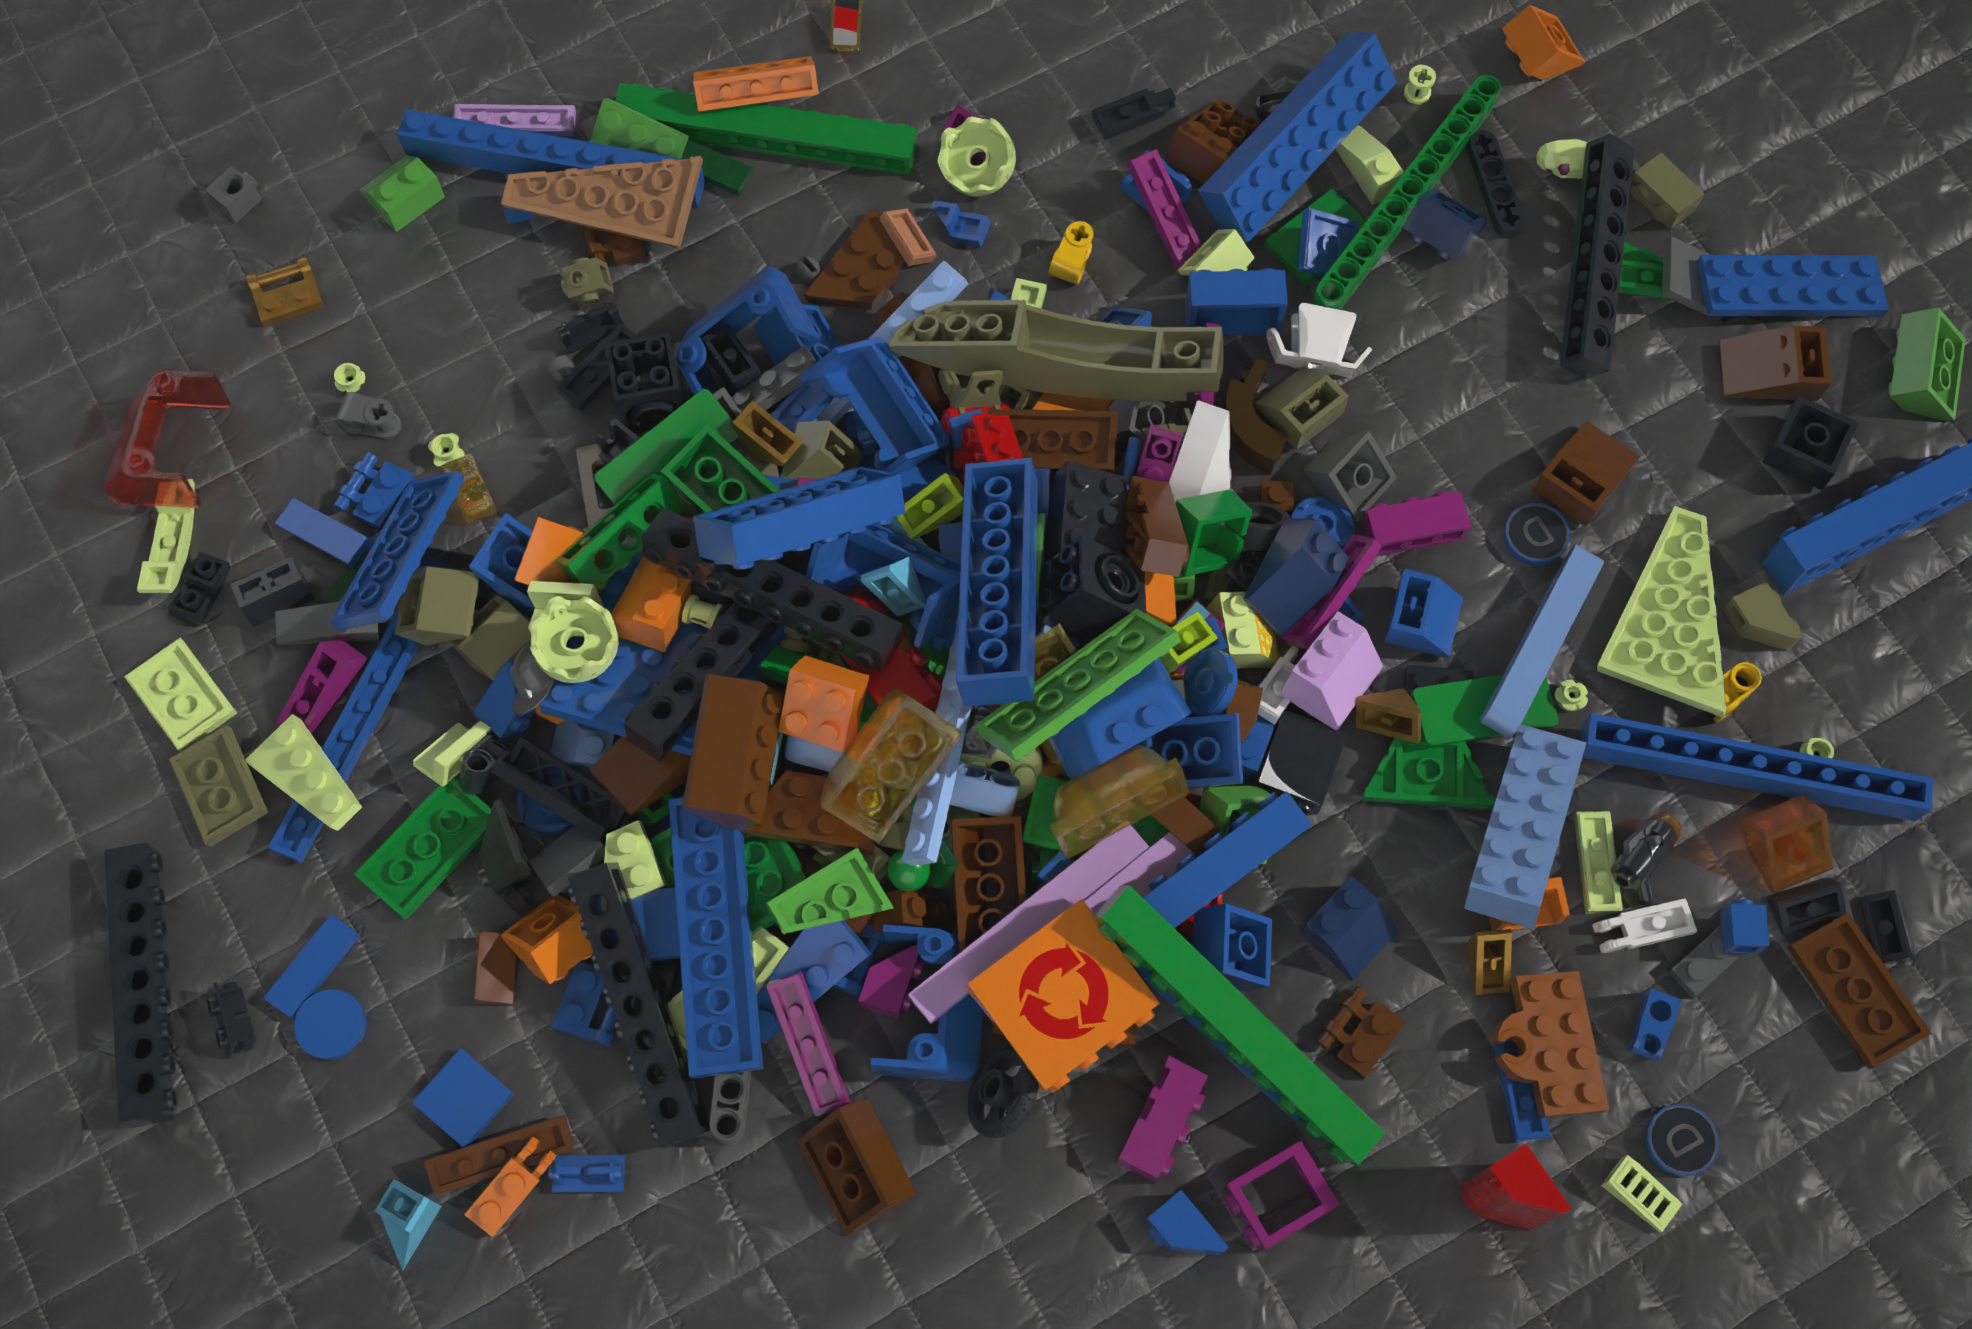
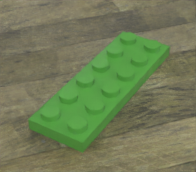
(1078, 684)

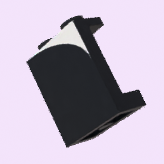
(1302, 761)

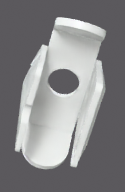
(1317, 337)

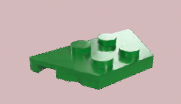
(1429, 777)

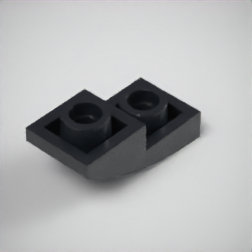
(201, 588)

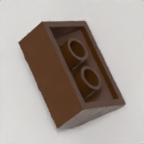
(856, 1166)

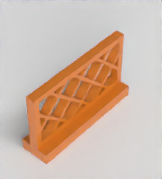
(755, 83)

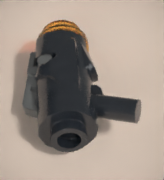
(1644, 853)

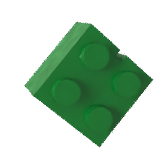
(1208, 537)

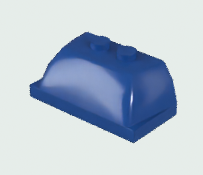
(1120, 720)

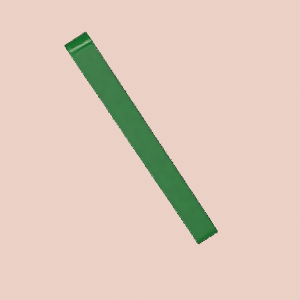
(1419, 178)

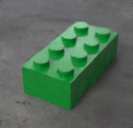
(714, 474)

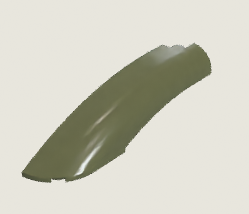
(1064, 352)

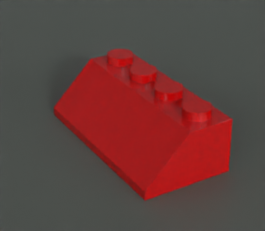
(903, 671)
(1515, 1192)

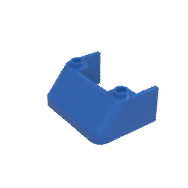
(757, 297)
(884, 401)
(857, 553)
(957, 1046)

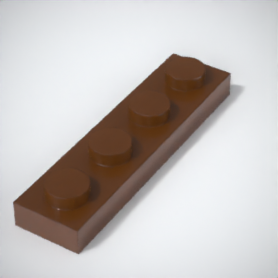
(489, 1156)

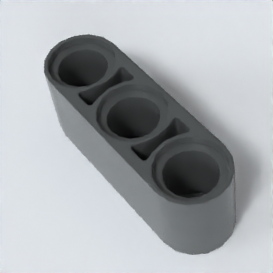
(730, 1108)

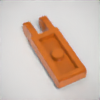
(508, 1190)

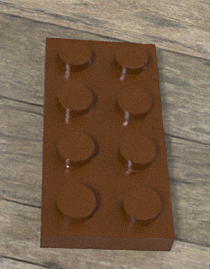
(1065, 436)
(1859, 991)

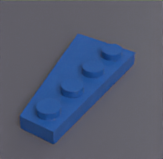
(823, 957)

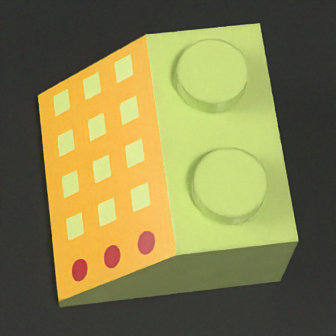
(1246, 634)

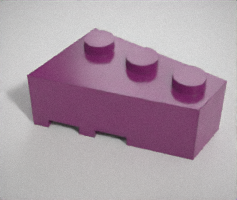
(1164, 1120)

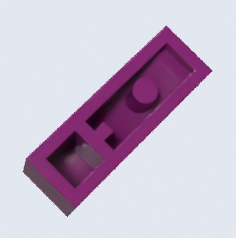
(323, 683)

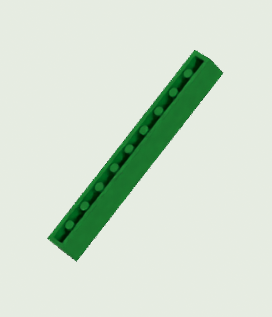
(780, 130)
(1238, 1025)

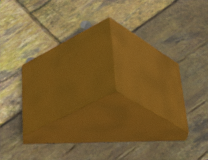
(765, 436)
(1389, 714)
(1490, 961)

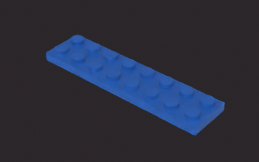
(715, 946)

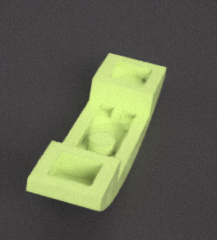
(168, 549)

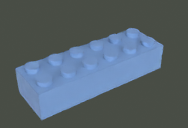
(1525, 826)

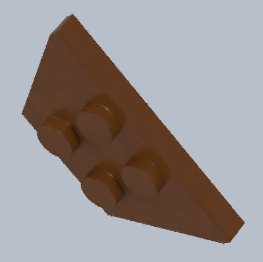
(861, 268)
(796, 816)

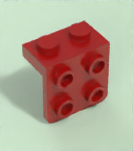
(986, 440)

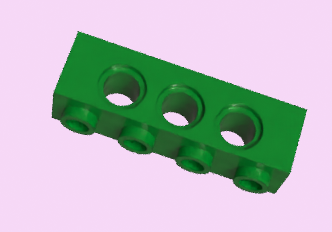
(628, 513)

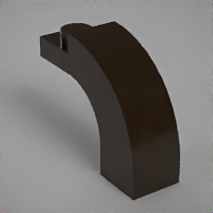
(1250, 436)

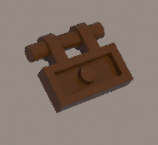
(623, 248)
(1368, 1040)

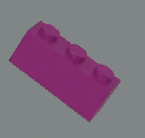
(1417, 522)

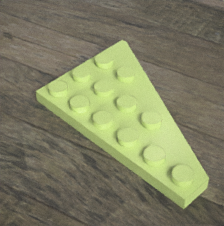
(1670, 623)

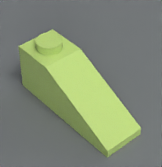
(1369, 164)

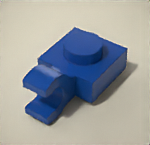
(858, 430)

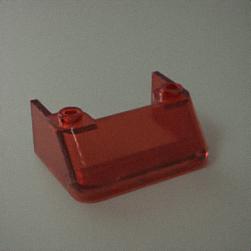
(133, 466)

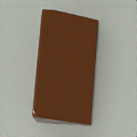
(495, 971)

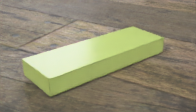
(1596, 858)

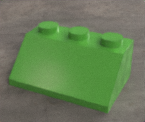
(1927, 365)

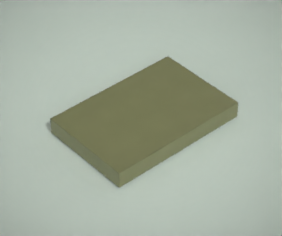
(218, 785)

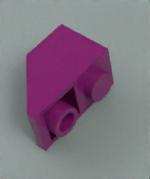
(1159, 454)
(890, 983)

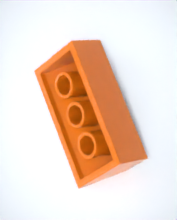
(652, 605)

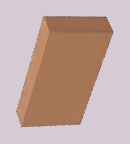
(907, 237)

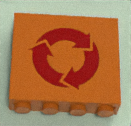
(1063, 996)

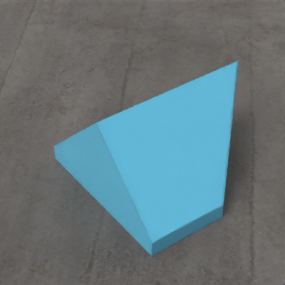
(895, 586)
(406, 1218)

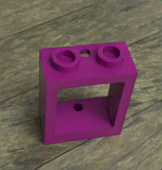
(1311, 1179)

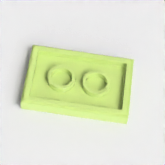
(180, 695)

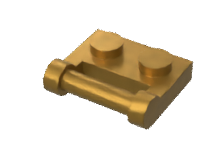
(288, 300)

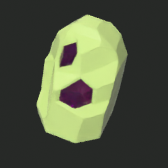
(1563, 158)

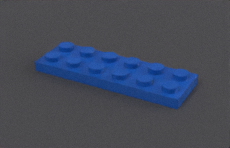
(1791, 285)
(397, 551)

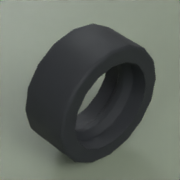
(1263, 525)

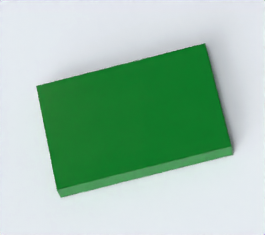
(1286, 241)

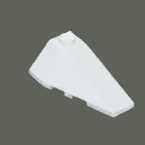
(1204, 455)

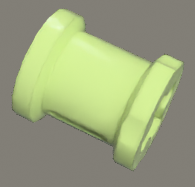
(1415, 83)
(700, 612)

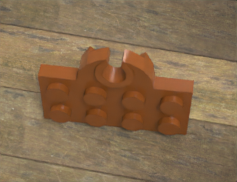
(1553, 1045)

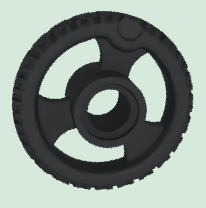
(1003, 1093)

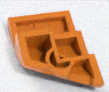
(544, 546)

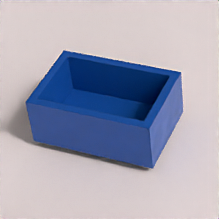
(1237, 300)

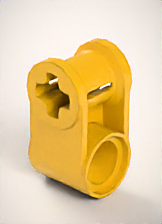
(1071, 256)
(1735, 692)

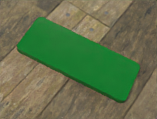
(663, 443)
(1454, 710)

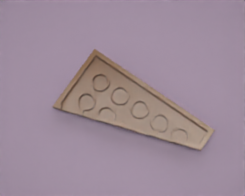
(623, 199)

